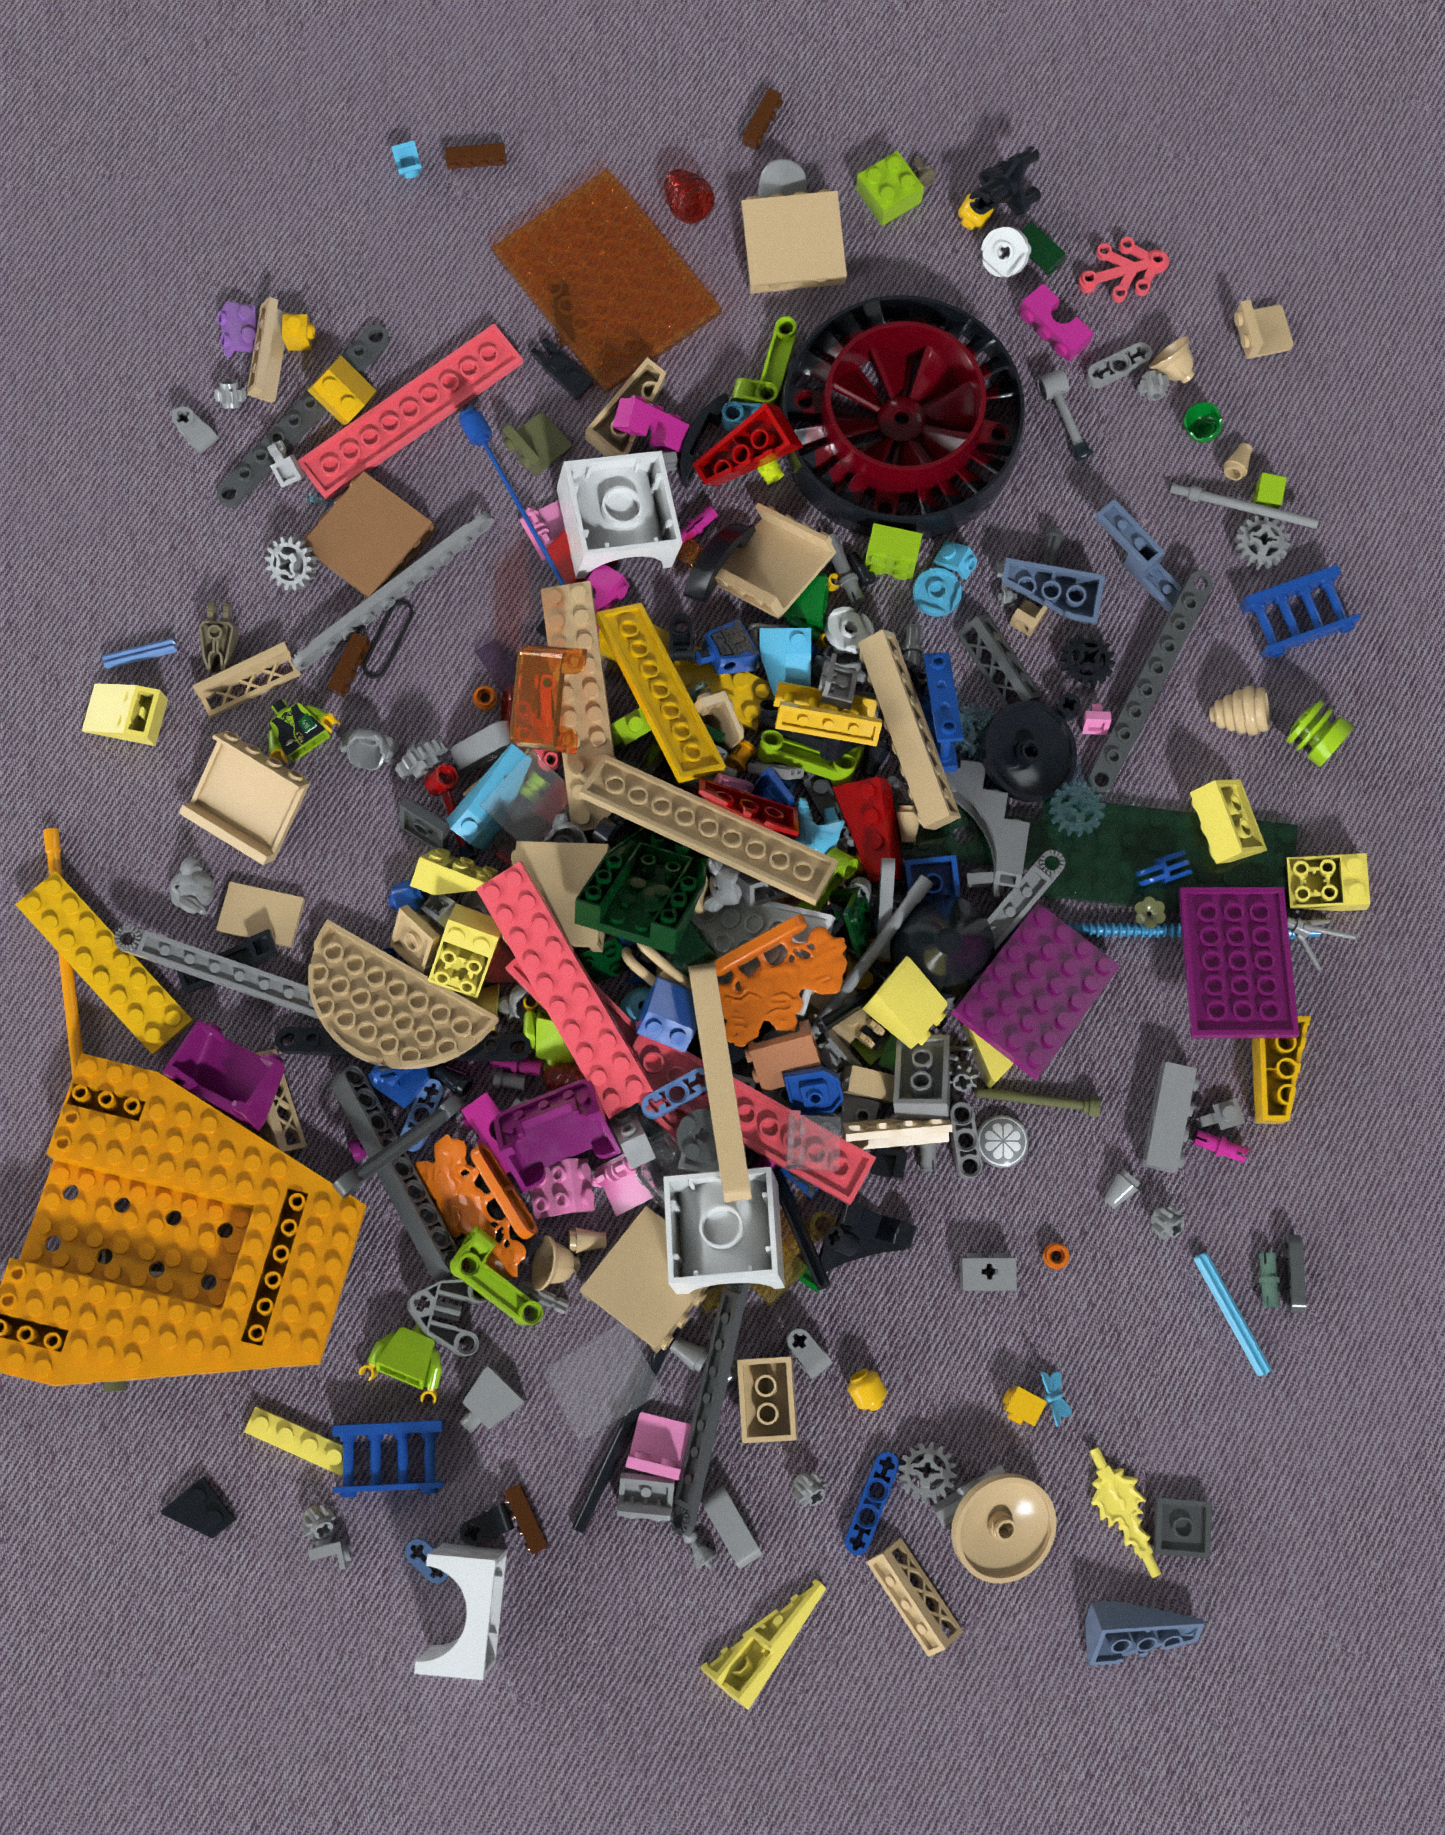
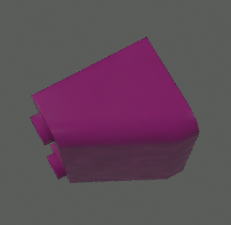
(226, 1075)
(553, 1130)

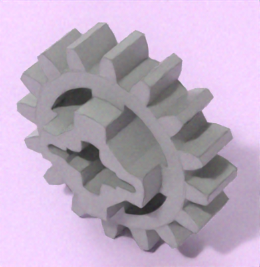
(1259, 543)
(293, 563)
(421, 759)
(940, 1475)

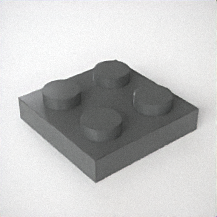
(423, 825)
(1182, 1527)

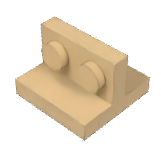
(416, 939)

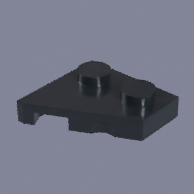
(200, 1509)

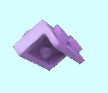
(238, 327)

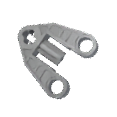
(443, 1333)

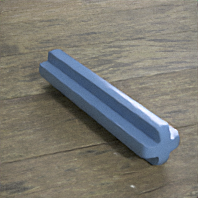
(139, 653)

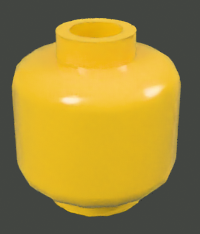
(971, 219)
(867, 1390)

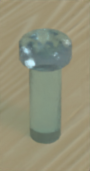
(318, 500)

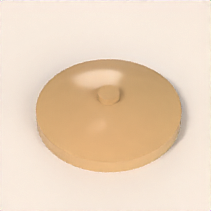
(1003, 1528)

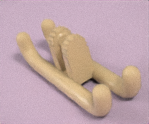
(664, 969)

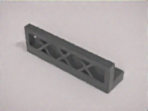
(1001, 654)

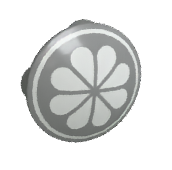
(1002, 1141)

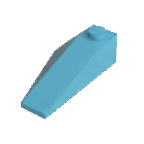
(786, 655)
(469, 818)

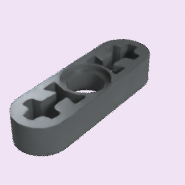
(1294, 1273)

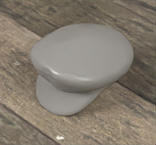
(782, 177)

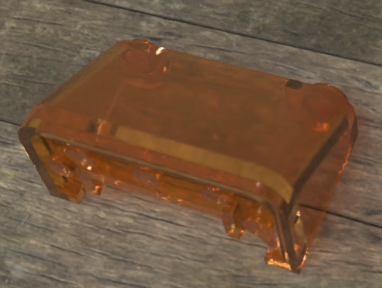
(539, 697)

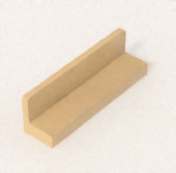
(267, 353)

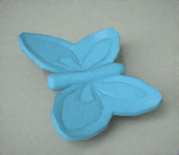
(1054, 1396)

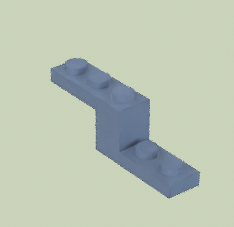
(1143, 554)

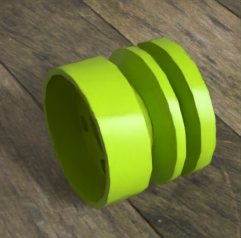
(1319, 733)

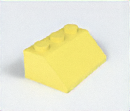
(1227, 820)

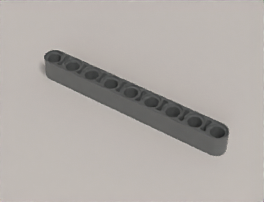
(399, 1176)

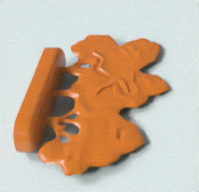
(775, 990)
(464, 1204)

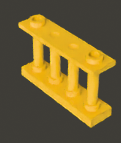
(804, 713)

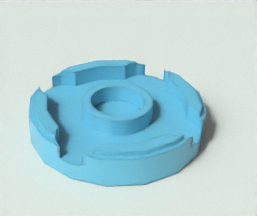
(937, 592)

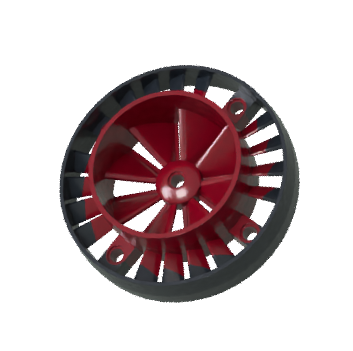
(941, 415)

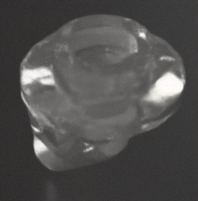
(900, 790)

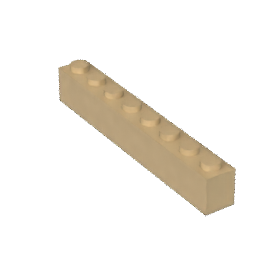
(908, 730)

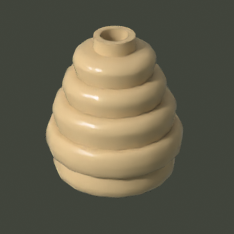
(1243, 711)

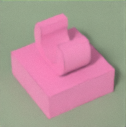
(1096, 721)

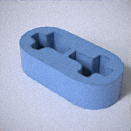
(420, 1563)

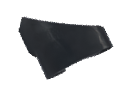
(863, 1234)

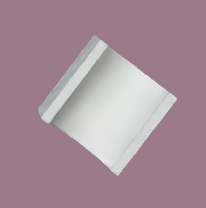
(618, 510)
(719, 1238)
(481, 1578)

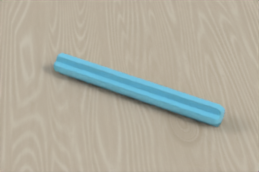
(1232, 1314)

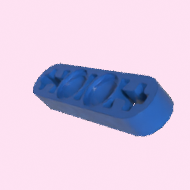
(868, 1501)

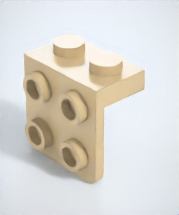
(1262, 330)
(720, 713)

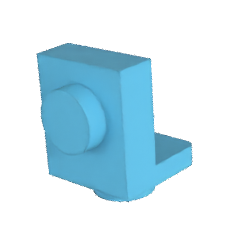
(407, 159)
(956, 558)

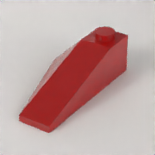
(760, 810)

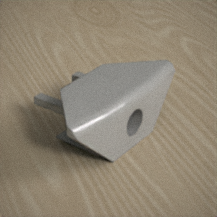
(835, 1052)

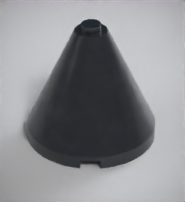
(946, 942)

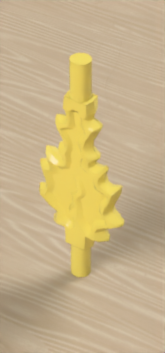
(1119, 1502)

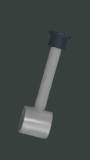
(1053, 387)

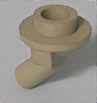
(925, 174)

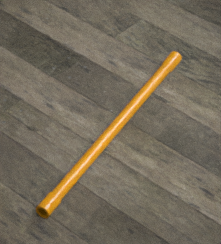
(53, 851)

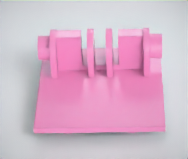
(547, 523)
(620, 1185)

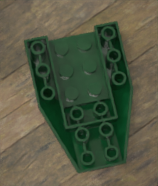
(644, 891)

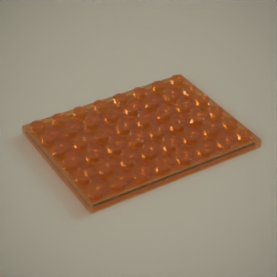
(622, 278)

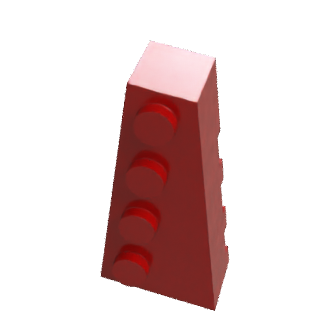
(751, 445)
(872, 823)

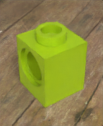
(1269, 490)

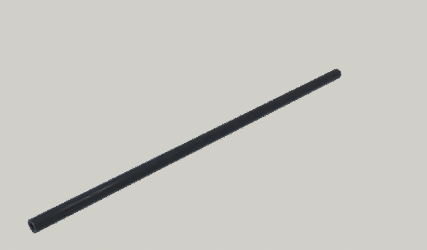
(624, 1430)

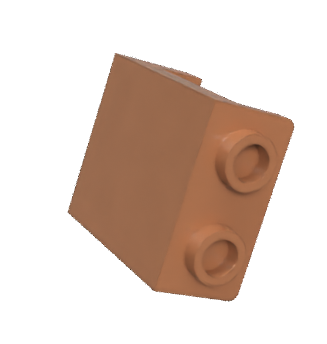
(783, 1055)

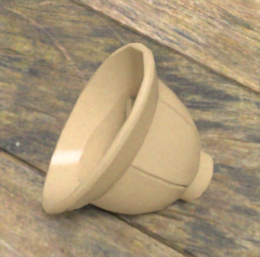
(1175, 361)
(552, 1264)

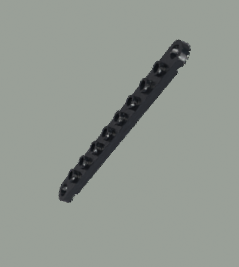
(320, 1043)

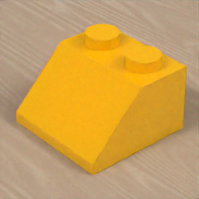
(342, 390)

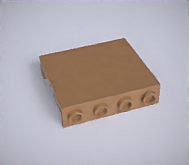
(368, 535)

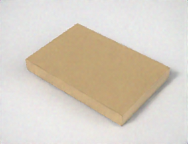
(254, 910)

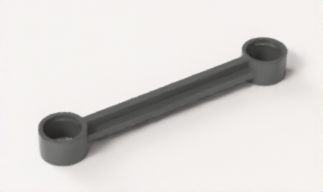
(354, 1178)

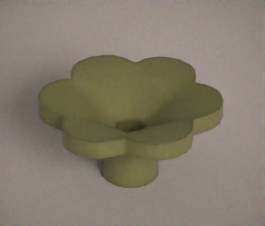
(1153, 908)

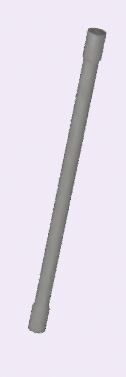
(913, 897)

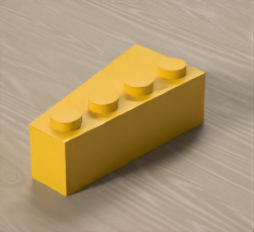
(1275, 1074)

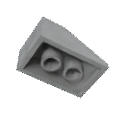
(922, 1079)

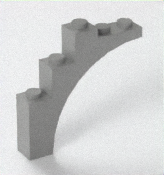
(987, 807)

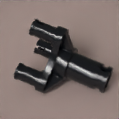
(1005, 185)

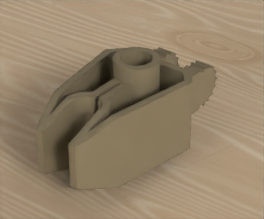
(218, 637)

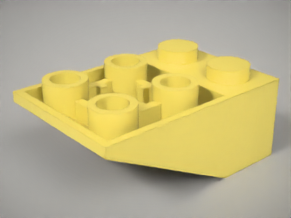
(126, 712)
(445, 874)
(1329, 882)
(465, 951)

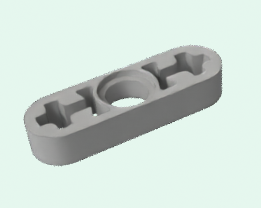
(1125, 356)

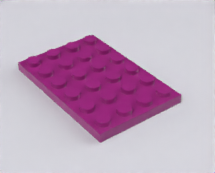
(1238, 962)
(1036, 991)

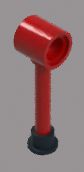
(437, 788)

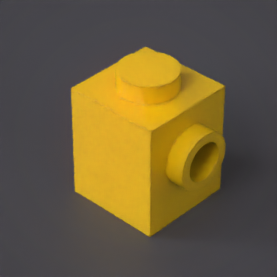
(297, 332)
(1022, 1406)

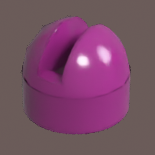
(356, 1151)

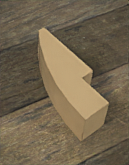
(868, 1084)

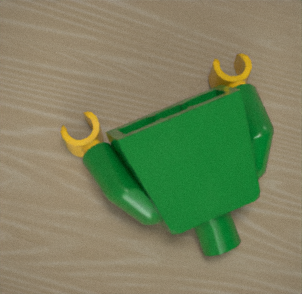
(811, 607)

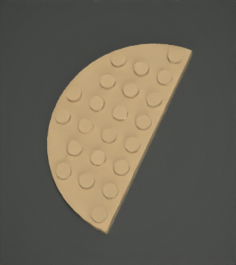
(388, 1008)

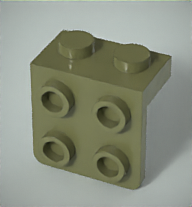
(536, 443)

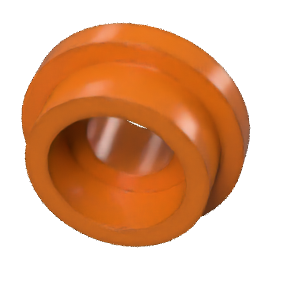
(485, 691)
(1064, 1256)

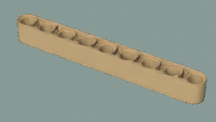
(720, 1083)

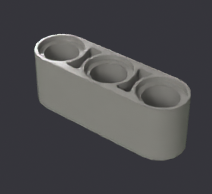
(481, 747)
(960, 1153)
(731, 1527)

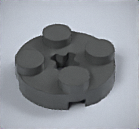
(686, 1136)

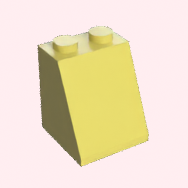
(907, 1004)
(989, 1060)

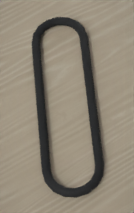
(379, 635)

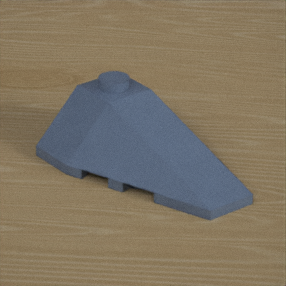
(1061, 589)

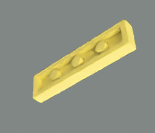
(296, 1440)

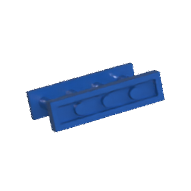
(1302, 588)
(942, 708)
(375, 1433)

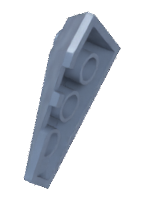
(1124, 1629)

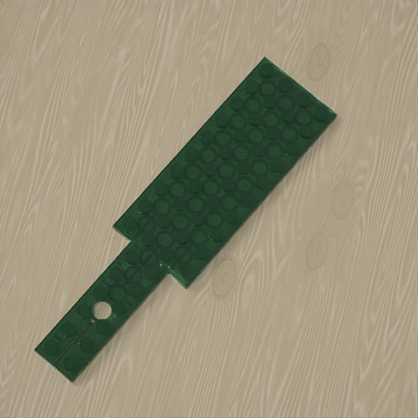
(1130, 838)

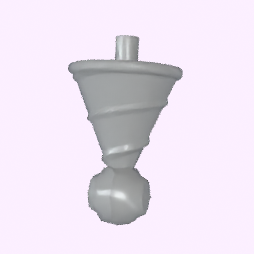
(701, 1553)

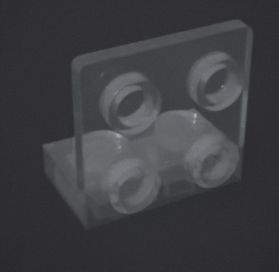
(812, 1142)
(666, 1164)

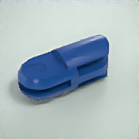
(1163, 869)

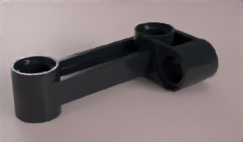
(829, 748)

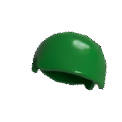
(1203, 422)

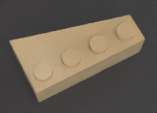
(646, 383)

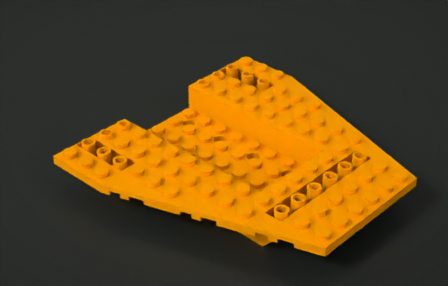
(170, 1152)

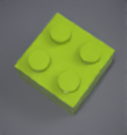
(889, 188)
(893, 551)

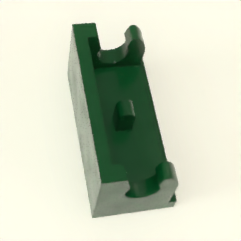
(1043, 250)

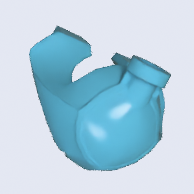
(815, 836)

